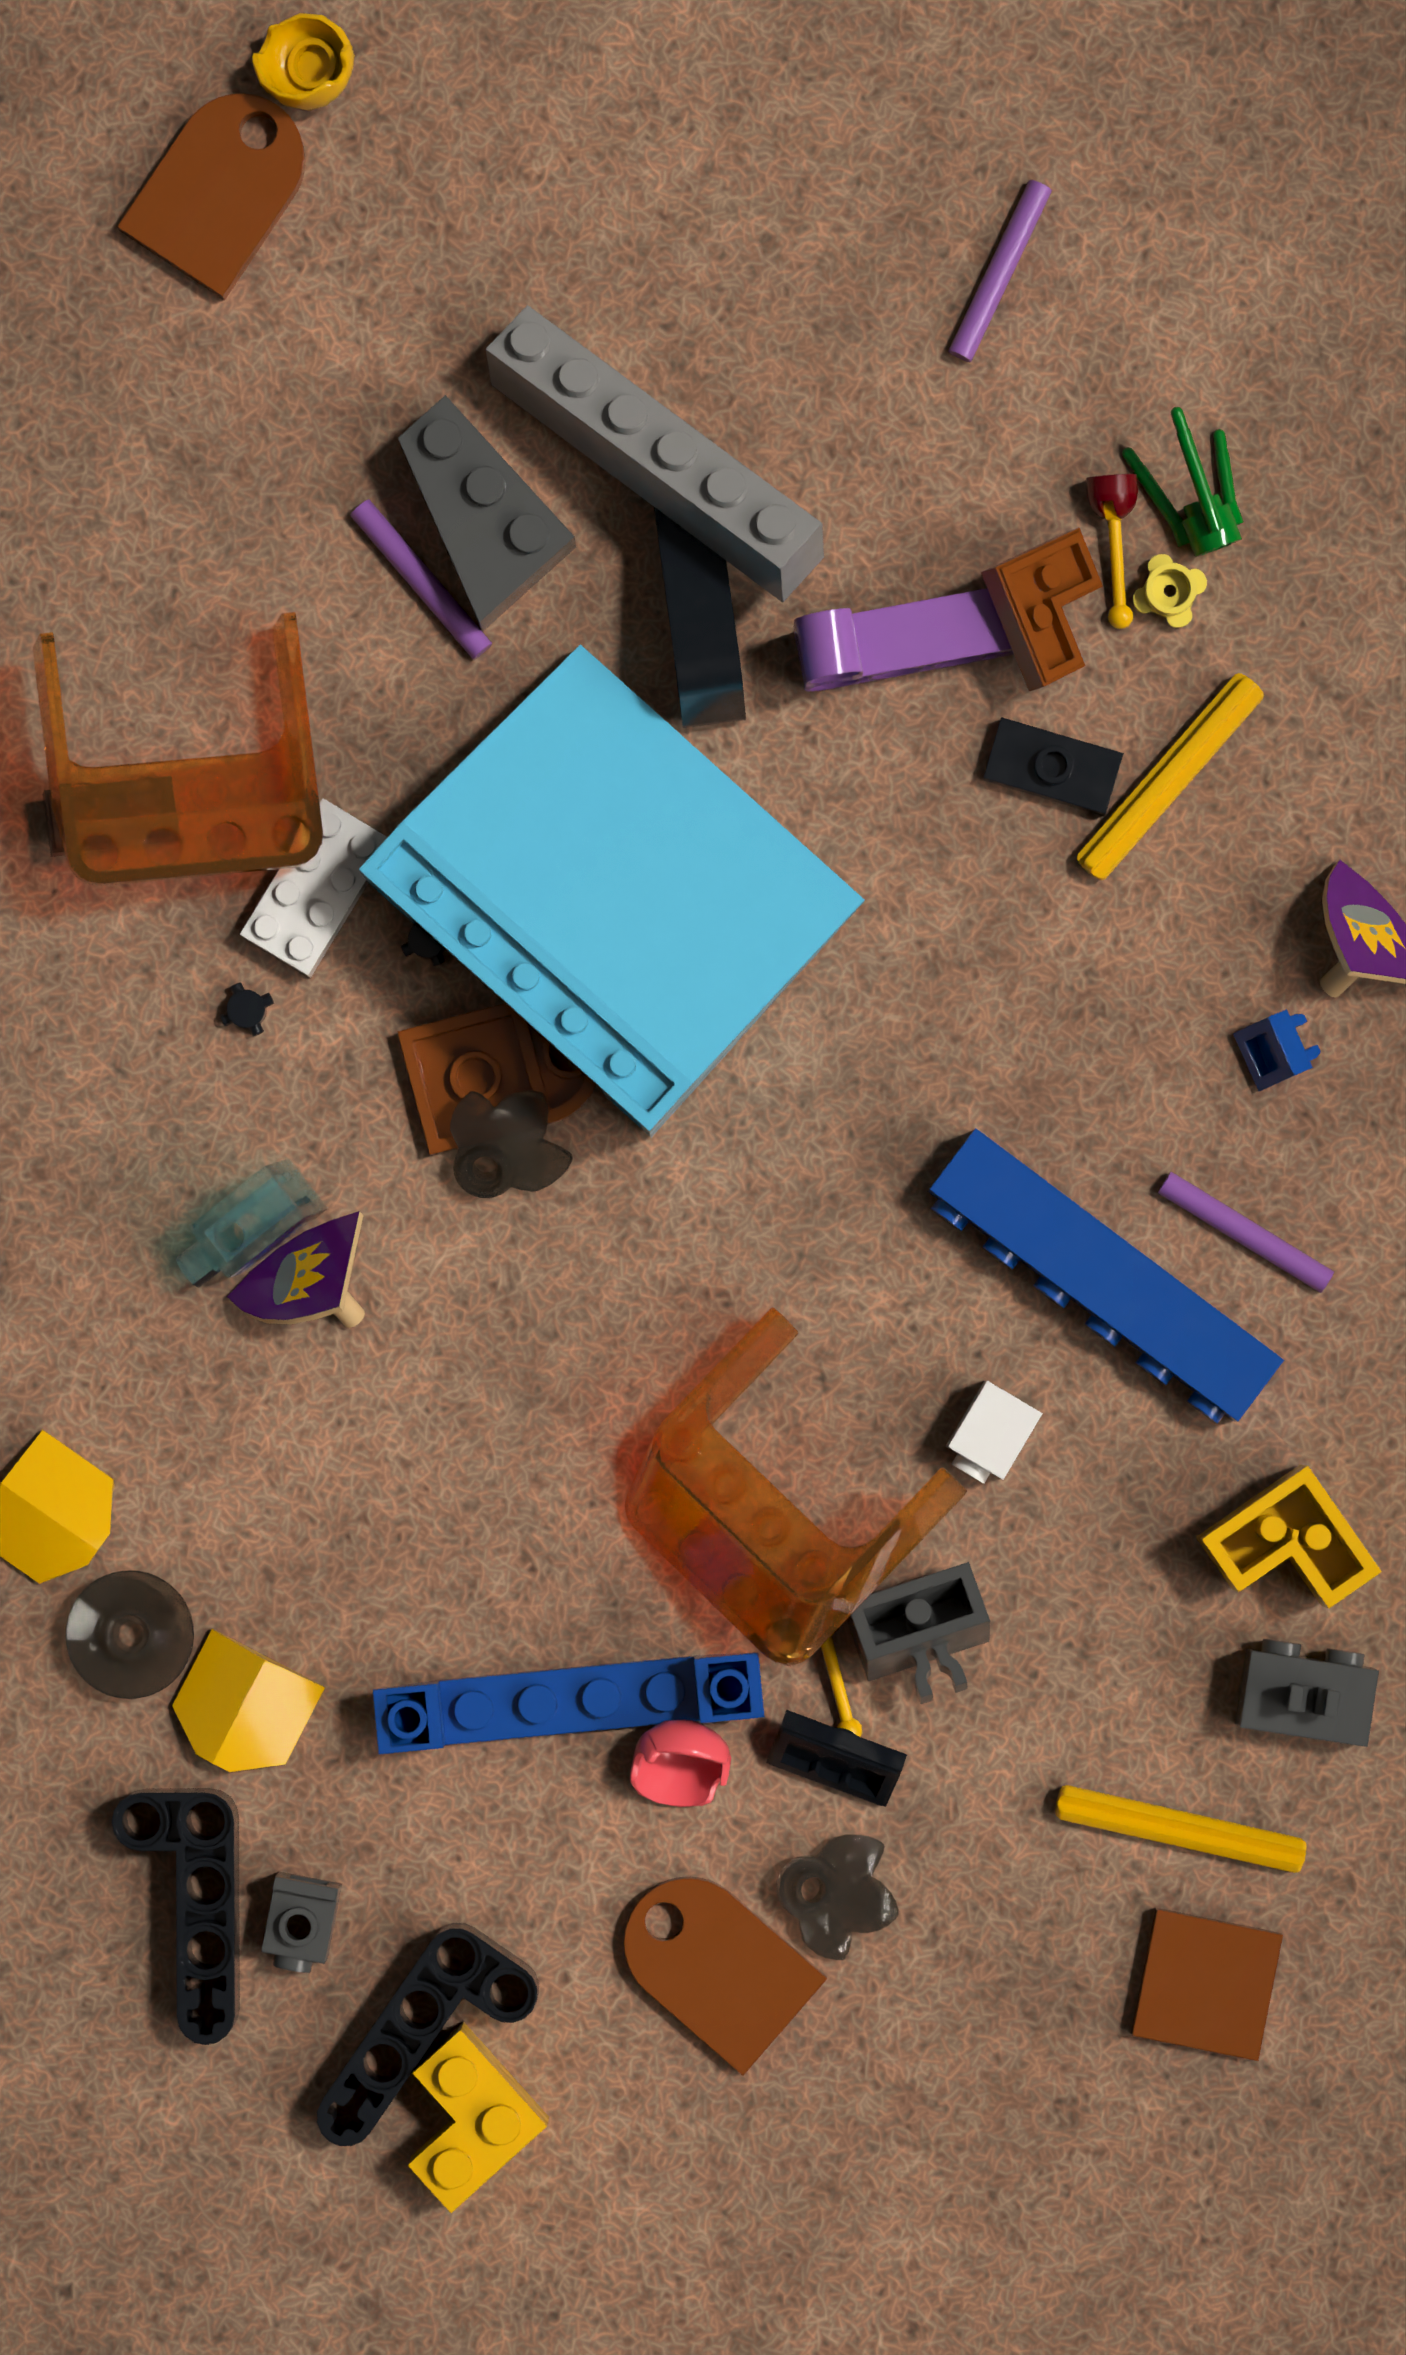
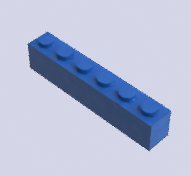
(1105, 1277)

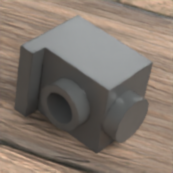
(307, 1897)

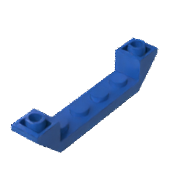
(568, 1701)

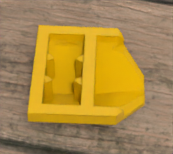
(53, 1510)
(243, 1706)

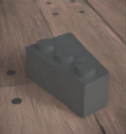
(484, 511)

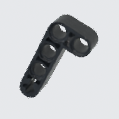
(700, 628)
(193, 1912)
(415, 2038)

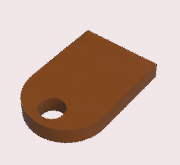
(215, 194)
(488, 1054)
(722, 1971)

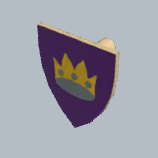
(1363, 932)
(305, 1277)

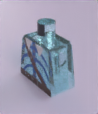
(268, 1210)

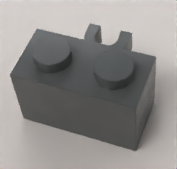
(921, 1624)
(1307, 1695)

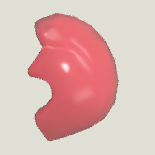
(680, 1764)

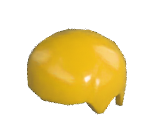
(304, 61)

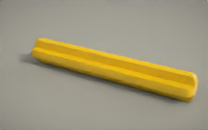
(1170, 776)
(1181, 1828)

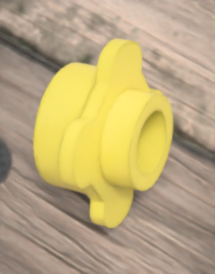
(1185, 581)

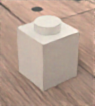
(992, 1433)

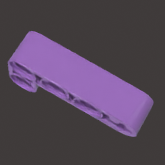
(898, 639)

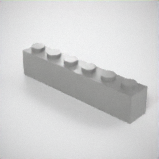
(655, 453)

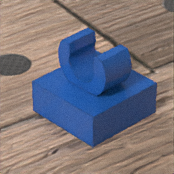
(1275, 1049)

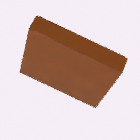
(1207, 1984)

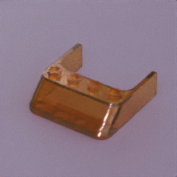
(186, 812)
(743, 1537)

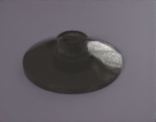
(96, 1640)

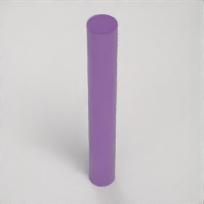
(1000, 270)
(421, 579)
(1246, 1232)

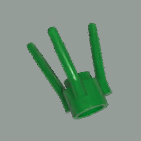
(1209, 520)

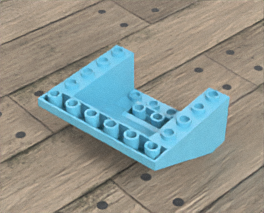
(612, 888)

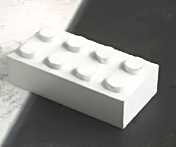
(312, 901)

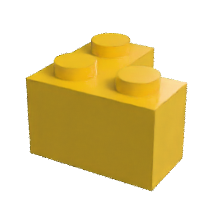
(1294, 1523)
(488, 2123)

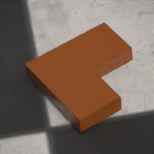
(1030, 599)

